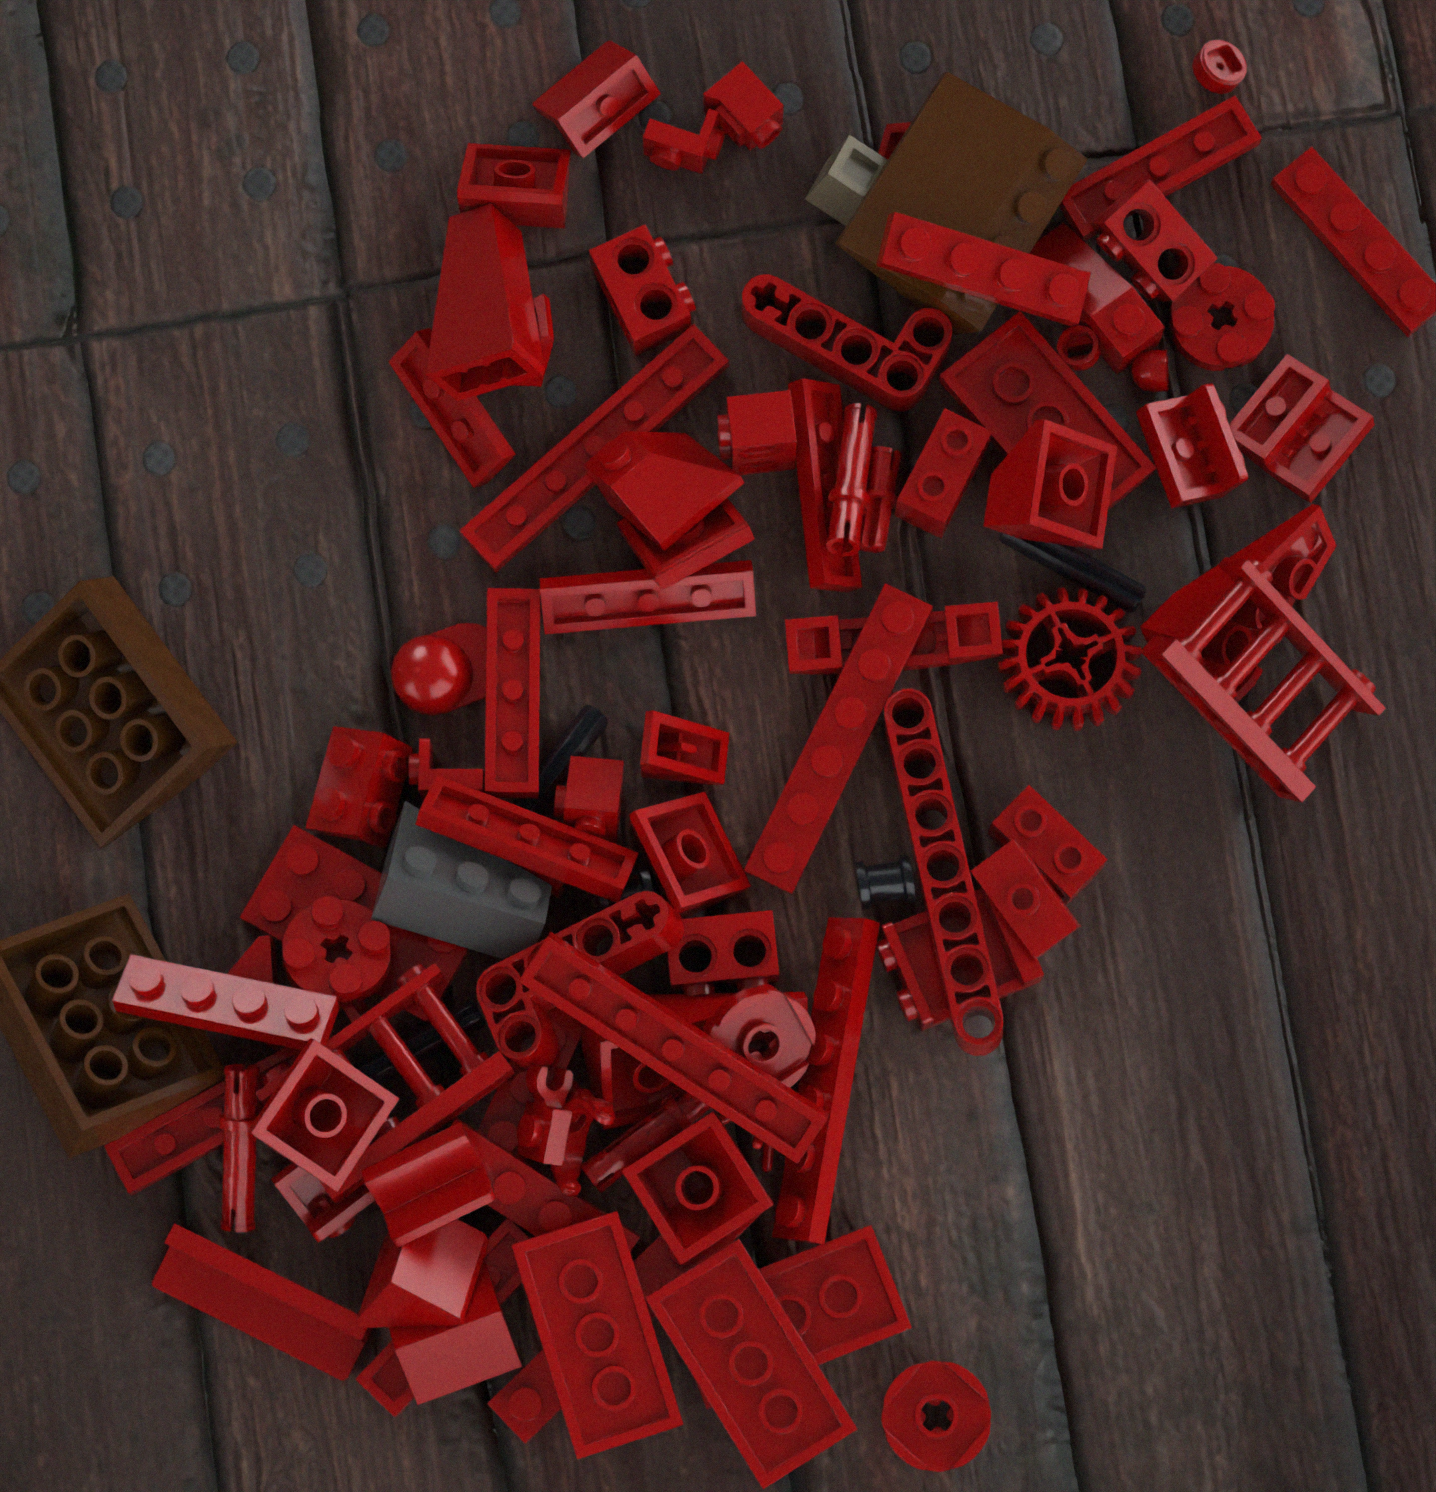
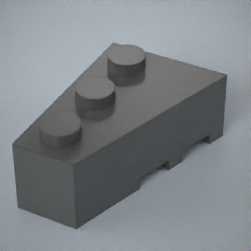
(458, 892)

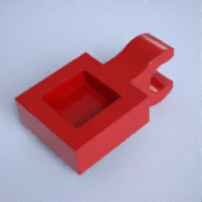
(545, 1122)

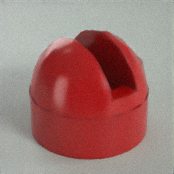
(1075, 340)
(1151, 371)

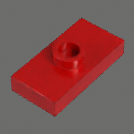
(1025, 898)

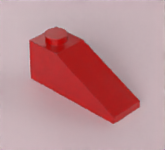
(1111, 303)

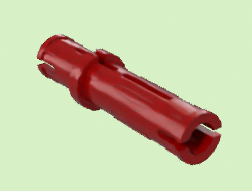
(849, 497)
(658, 1127)
(239, 1147)

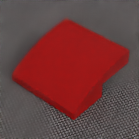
(1299, 428)

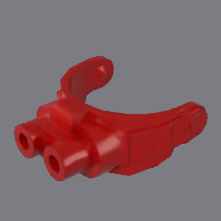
(584, 1109)

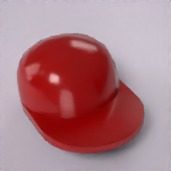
(442, 669)

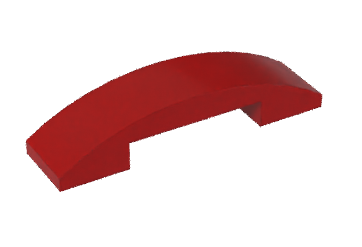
(949, 638)

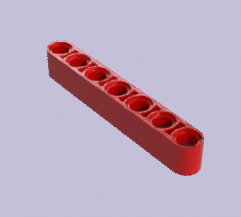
(943, 845)

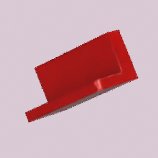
(597, 97)
(429, 1184)

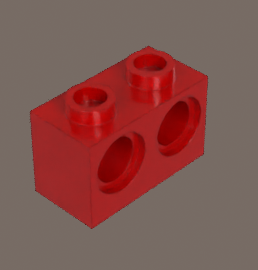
(1161, 231)
(633, 292)
(758, 433)
(942, 473)
(1051, 843)
(720, 937)

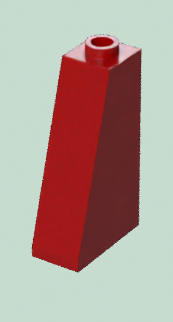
(484, 308)

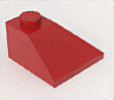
(661, 482)
(1053, 487)
(697, 1187)

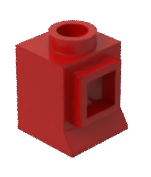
(745, 108)

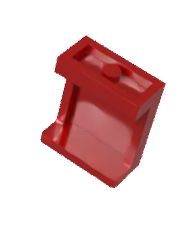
(911, 952)

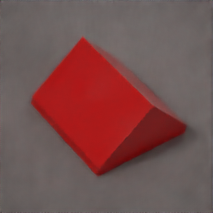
(519, 181)
(688, 853)
(323, 1114)
(425, 1279)
(456, 1357)

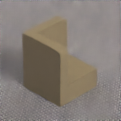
(845, 179)

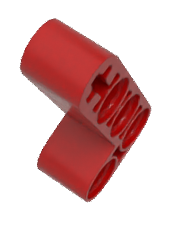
(843, 333)
(528, 1010)

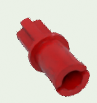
(881, 489)

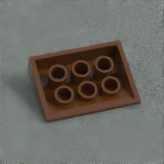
(969, 170)
(108, 709)
(85, 1061)

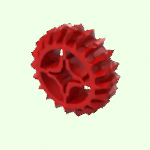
(1092, 647)

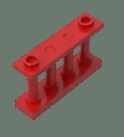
(1215, 694)
(434, 1103)

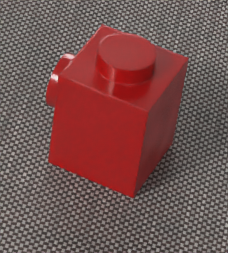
(592, 796)

